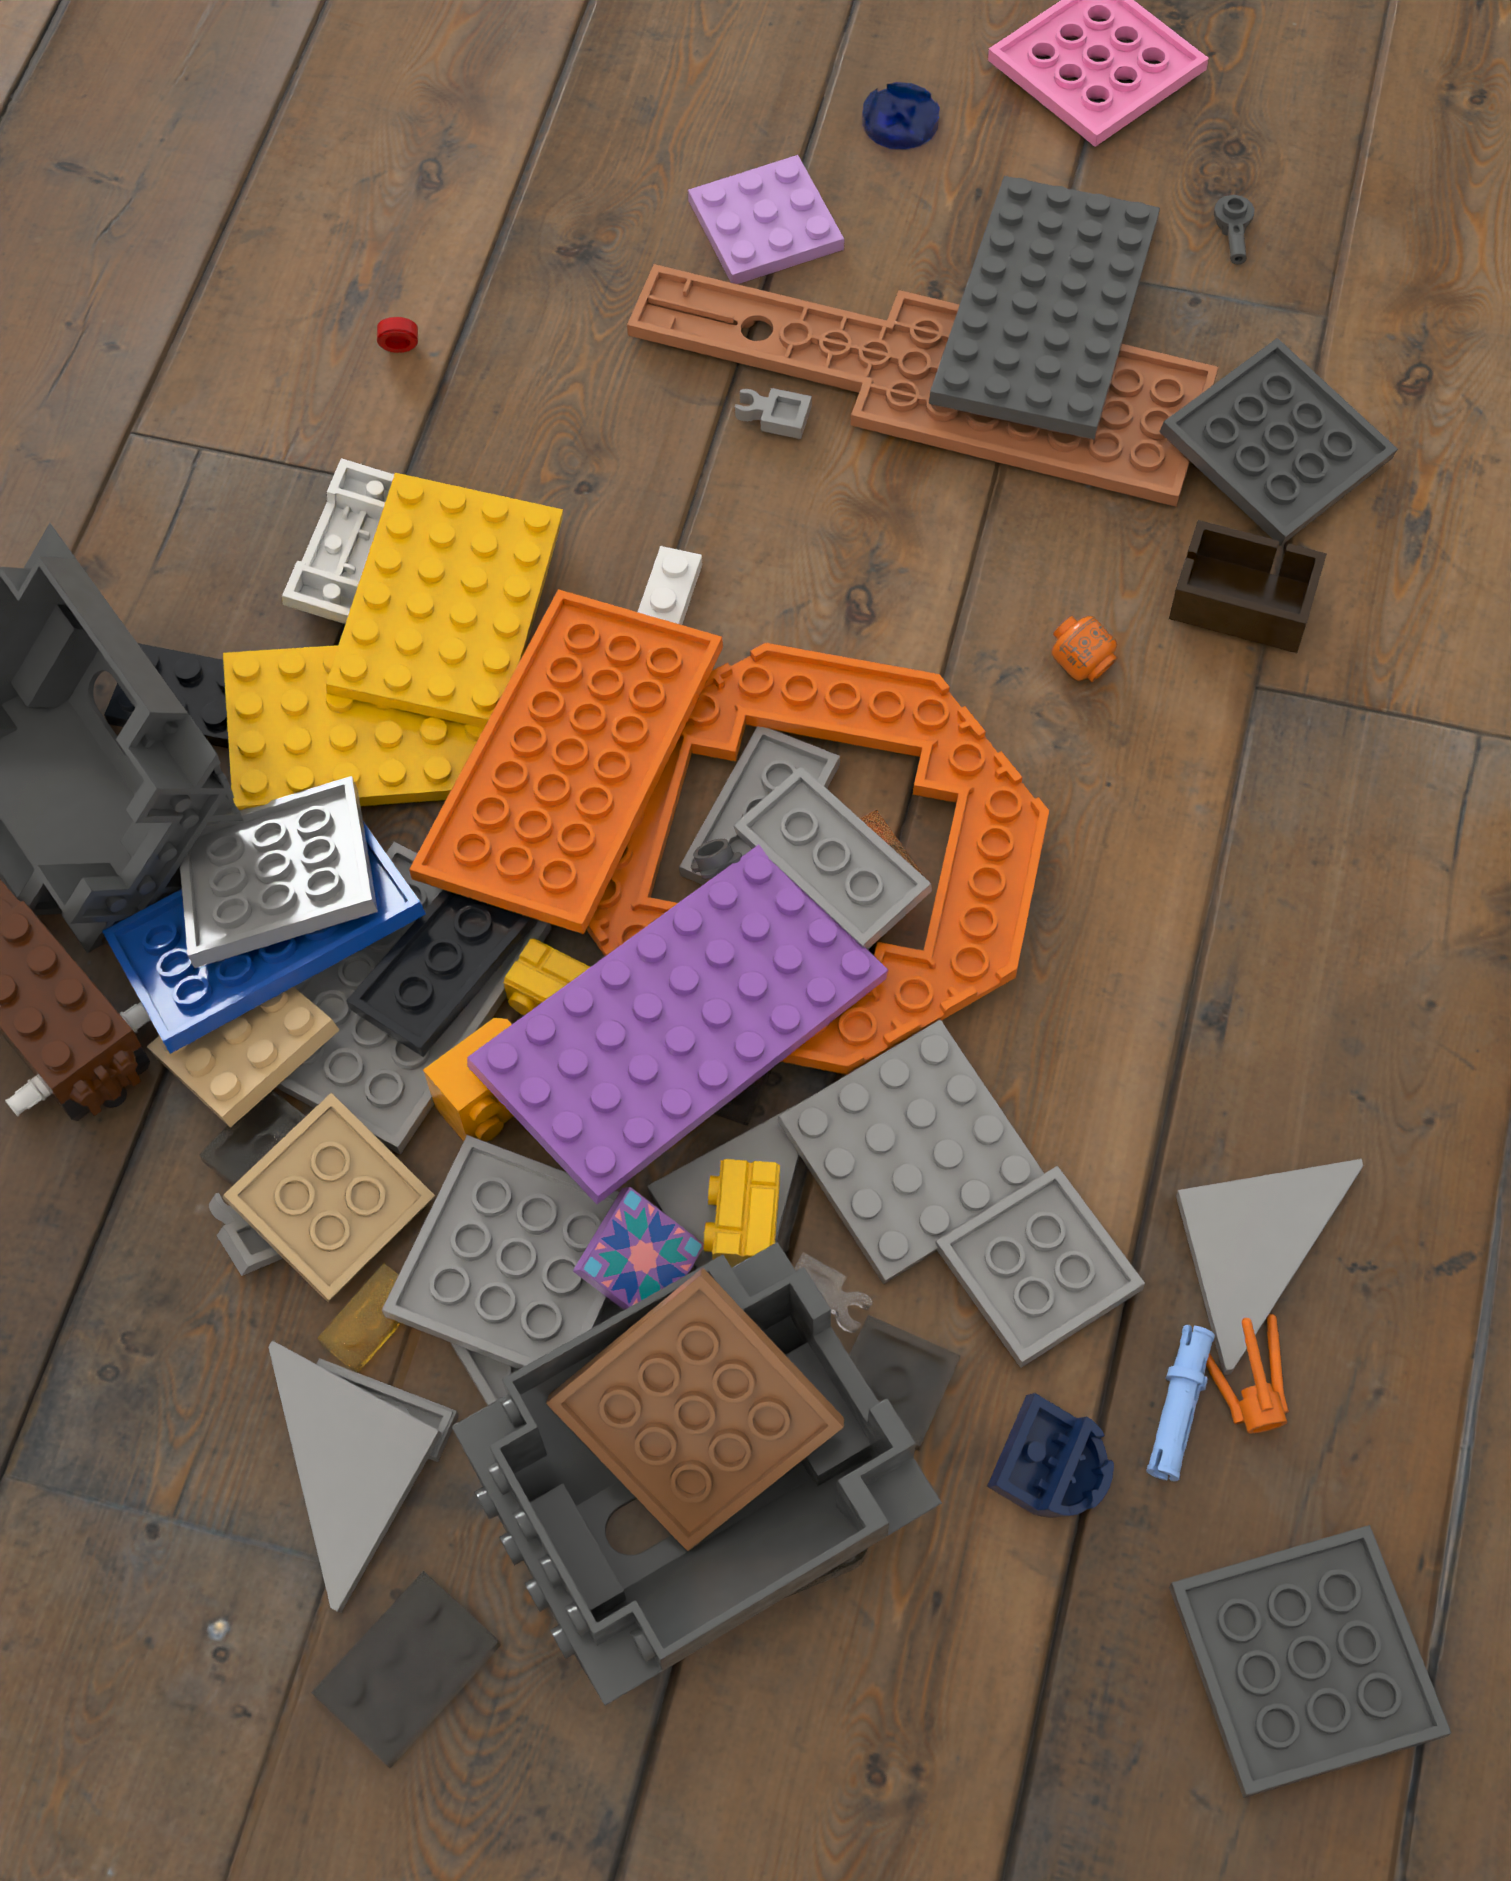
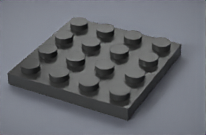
(1278, 441)
(1308, 1661)

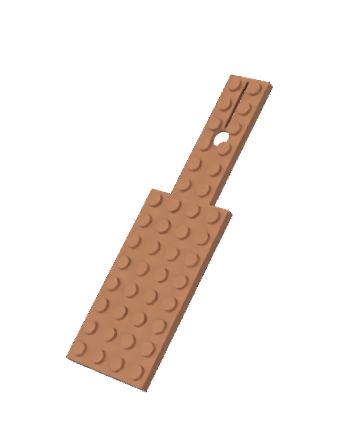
(895, 368)

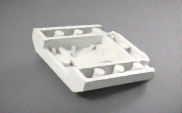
(340, 544)

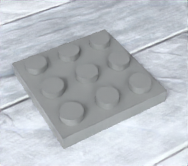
(1039, 1266)

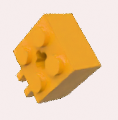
(460, 1094)

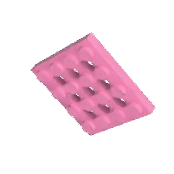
(1097, 80)

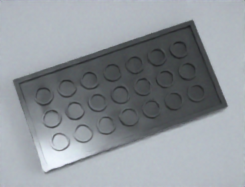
(1046, 307)

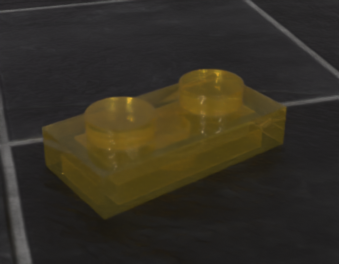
(361, 1324)

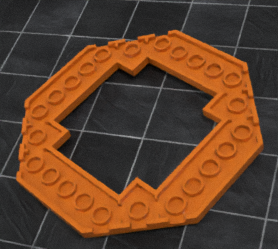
(988, 856)

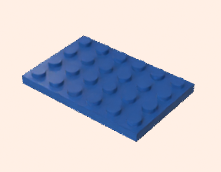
(195, 1001)

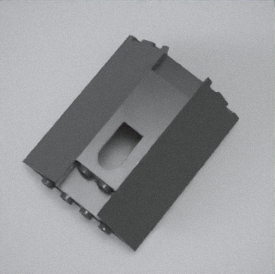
(88, 815)
(656, 1607)

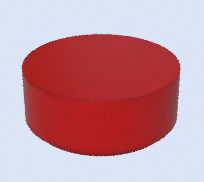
(397, 334)

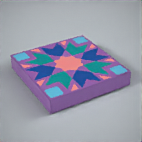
(636, 1251)

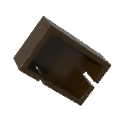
(1237, 594)

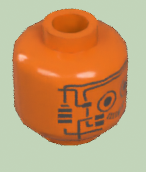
(1084, 648)

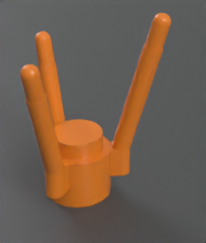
(1262, 1404)

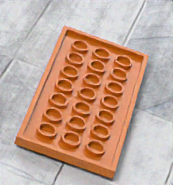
(568, 761)

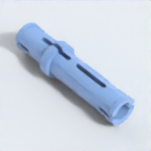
(1178, 1411)

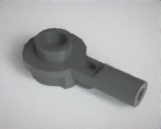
(1232, 216)

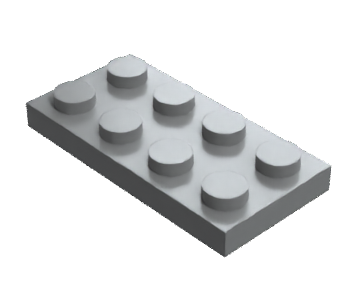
(760, 769)
(834, 857)

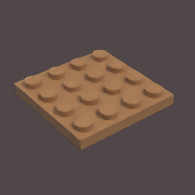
(695, 1410)

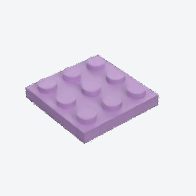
(765, 220)

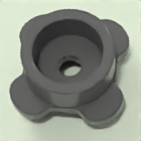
(713, 858)

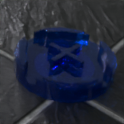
(900, 116)

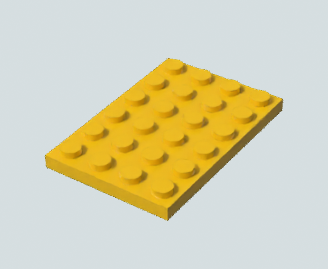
(444, 600)
(298, 737)

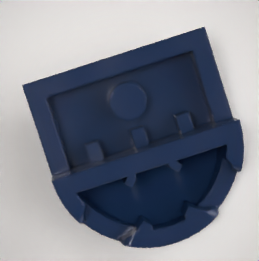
(1052, 1461)

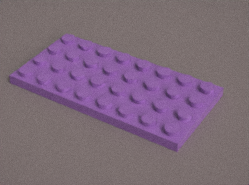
(675, 1023)

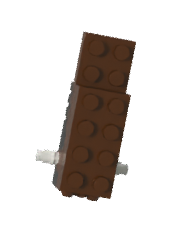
(62, 1021)

